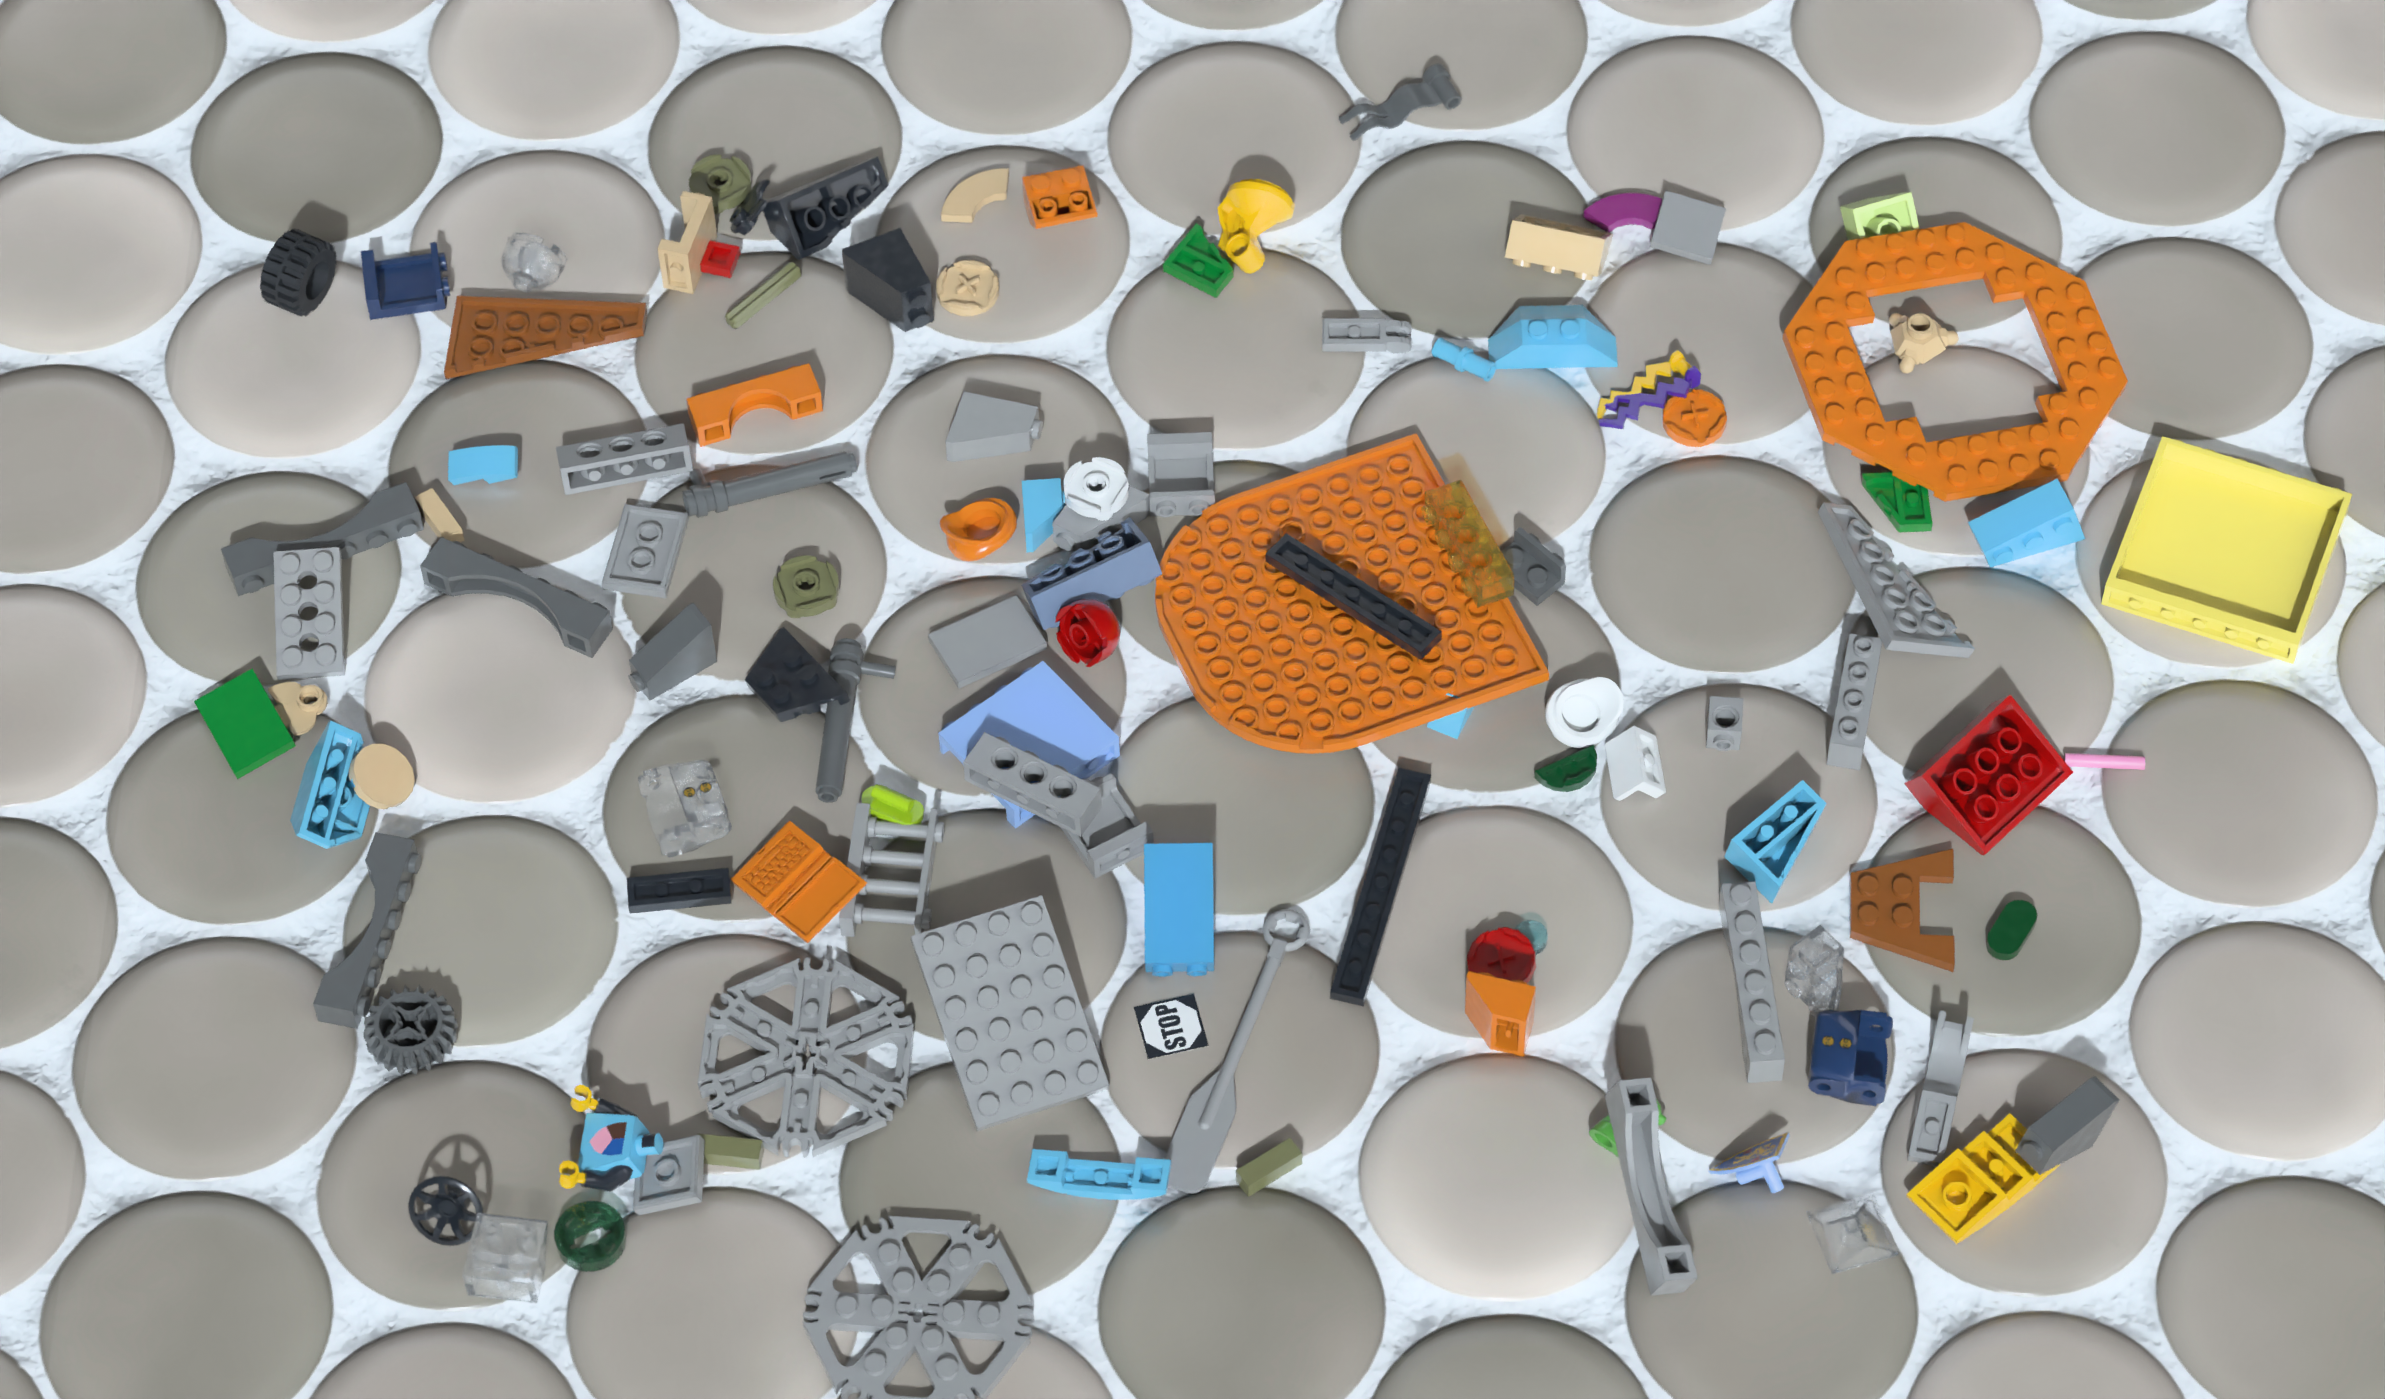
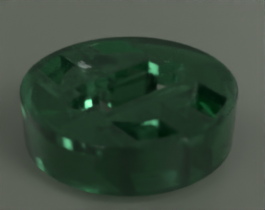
(584, 1222)

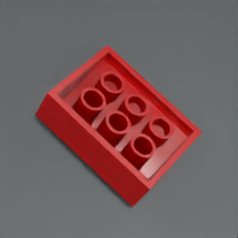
(1989, 775)

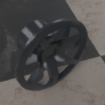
(447, 1206)

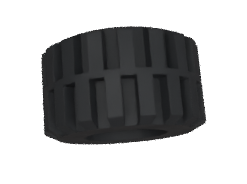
(298, 272)

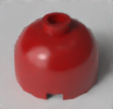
(1088, 631)

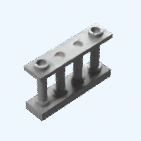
(863, 855)

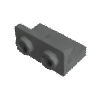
(1534, 567)

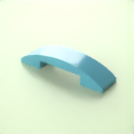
(1098, 1178)

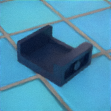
(405, 284)

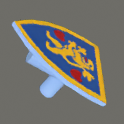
(1756, 1163)

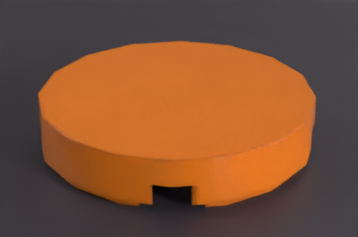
(1695, 419)

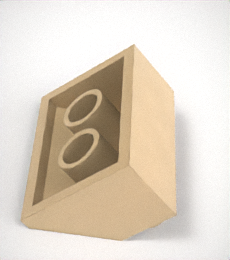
(1558, 246)

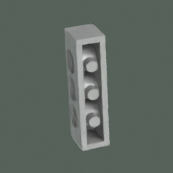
(624, 459)
(1854, 701)
(1042, 798)

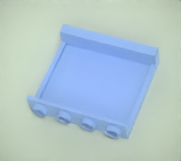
(1040, 717)

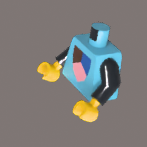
(611, 1145)

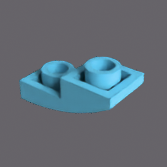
(483, 462)

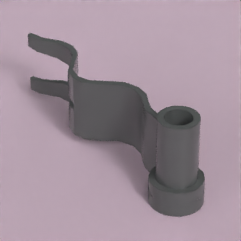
(1406, 99)

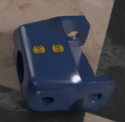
(1850, 1055)

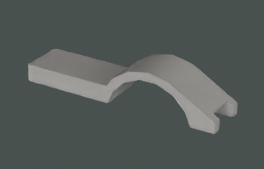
(1940, 1091)

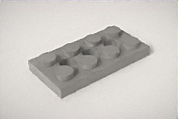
(327, 626)

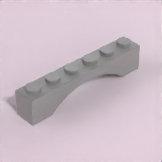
(1755, 994)
(1662, 1244)

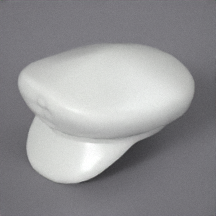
(1584, 711)

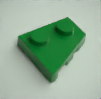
(1199, 263)

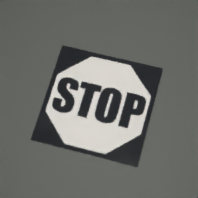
(1171, 1026)

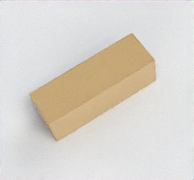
(438, 516)

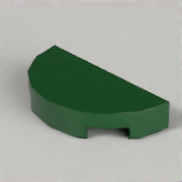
(1569, 772)

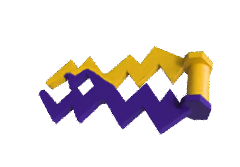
(1637, 399)

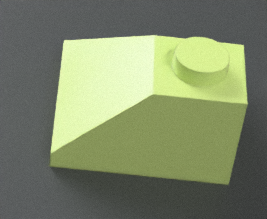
(1879, 216)

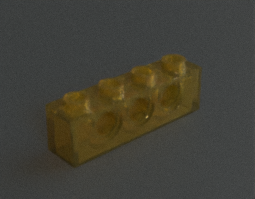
(1468, 544)

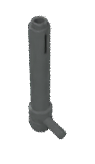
(721, 495)
(846, 670)

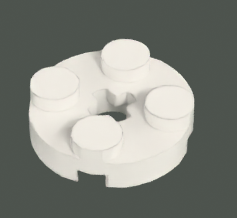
(1100, 503)

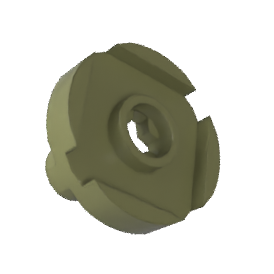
(724, 169)
(806, 602)

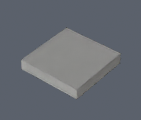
(1687, 227)
(671, 1177)

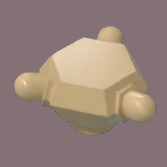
(1918, 339)

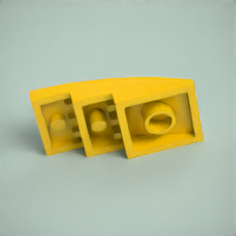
(1977, 1182)

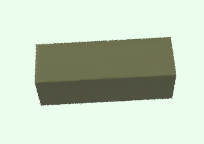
(732, 1151)
(1269, 1167)

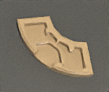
(975, 193)

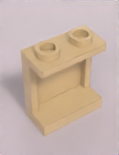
(682, 260)

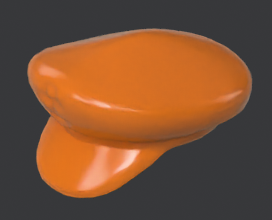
(979, 528)

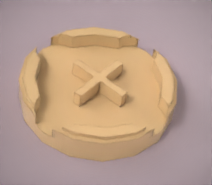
(967, 288)
(381, 776)

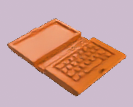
(798, 881)

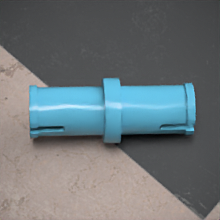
(1464, 359)

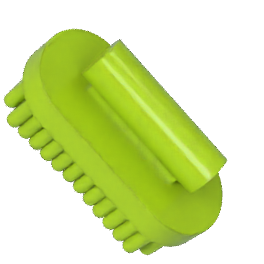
(892, 806)

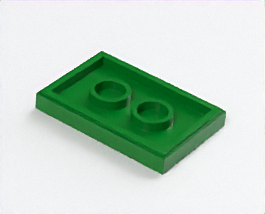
(245, 723)

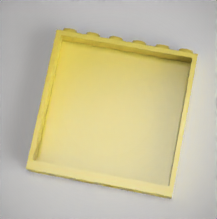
(2227, 549)

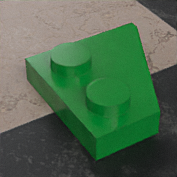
(1901, 503)

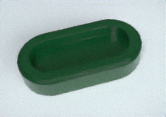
(2011, 930)

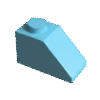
(1041, 506)

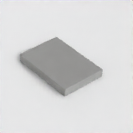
(645, 551)
(987, 641)

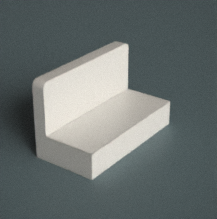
(1634, 764)

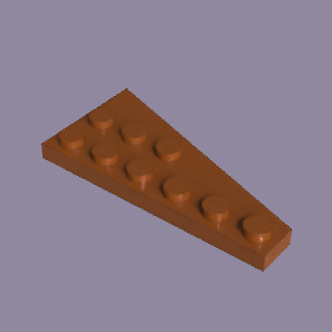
(517, 330)

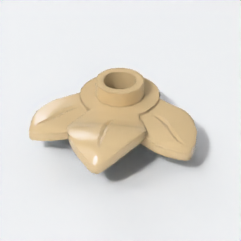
(293, 705)

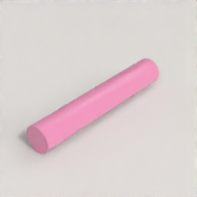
(2105, 761)

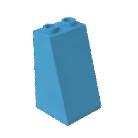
(1179, 908)

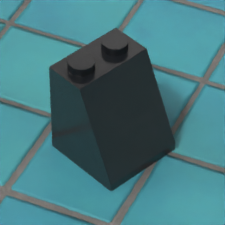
(889, 280)

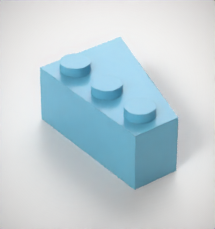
(2027, 525)
(1775, 839)

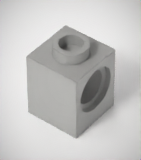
(1724, 712)

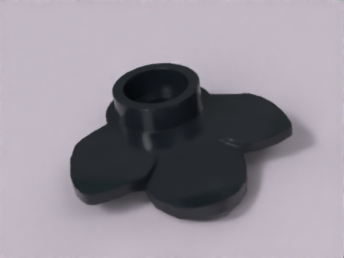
(747, 214)

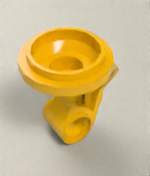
(1246, 213)

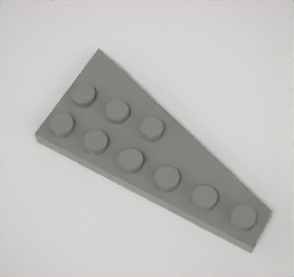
(1891, 596)

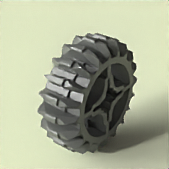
(408, 1041)

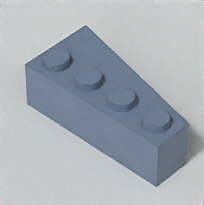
(1096, 574)

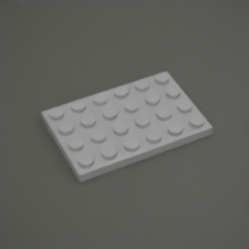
(1009, 1013)

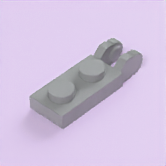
(1365, 335)

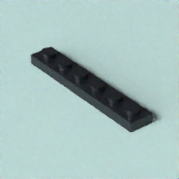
(1354, 596)

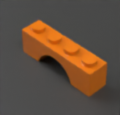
(789, 391)

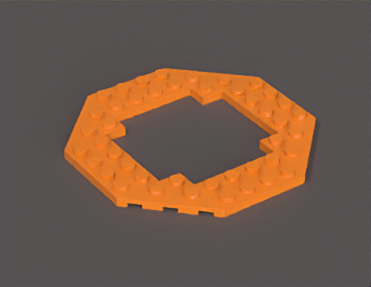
(1974, 463)

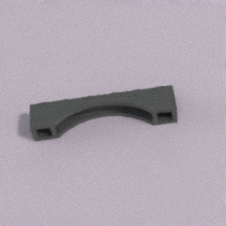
(384, 519)
(461, 571)
(347, 987)

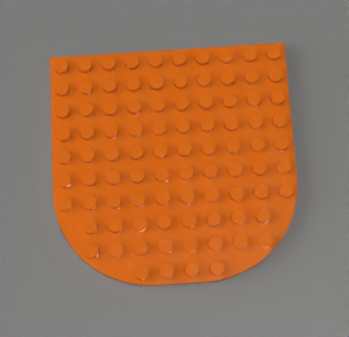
(1299, 669)

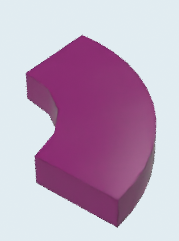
(1624, 210)

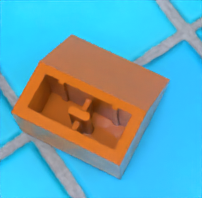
(1058, 197)
(1500, 1011)

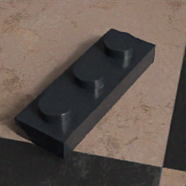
(679, 890)

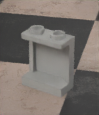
(1180, 473)
(1113, 834)

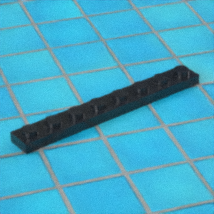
(1380, 887)

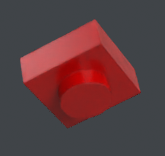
(720, 259)

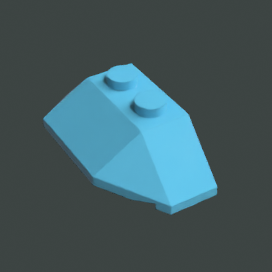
(1552, 339)
(326, 803)

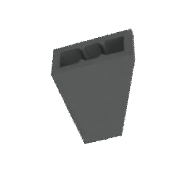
(674, 654)
(2068, 1127)

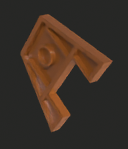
(1888, 908)

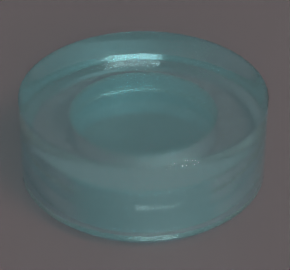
(1535, 933)

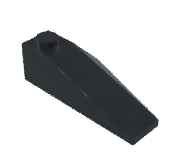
(816, 212)

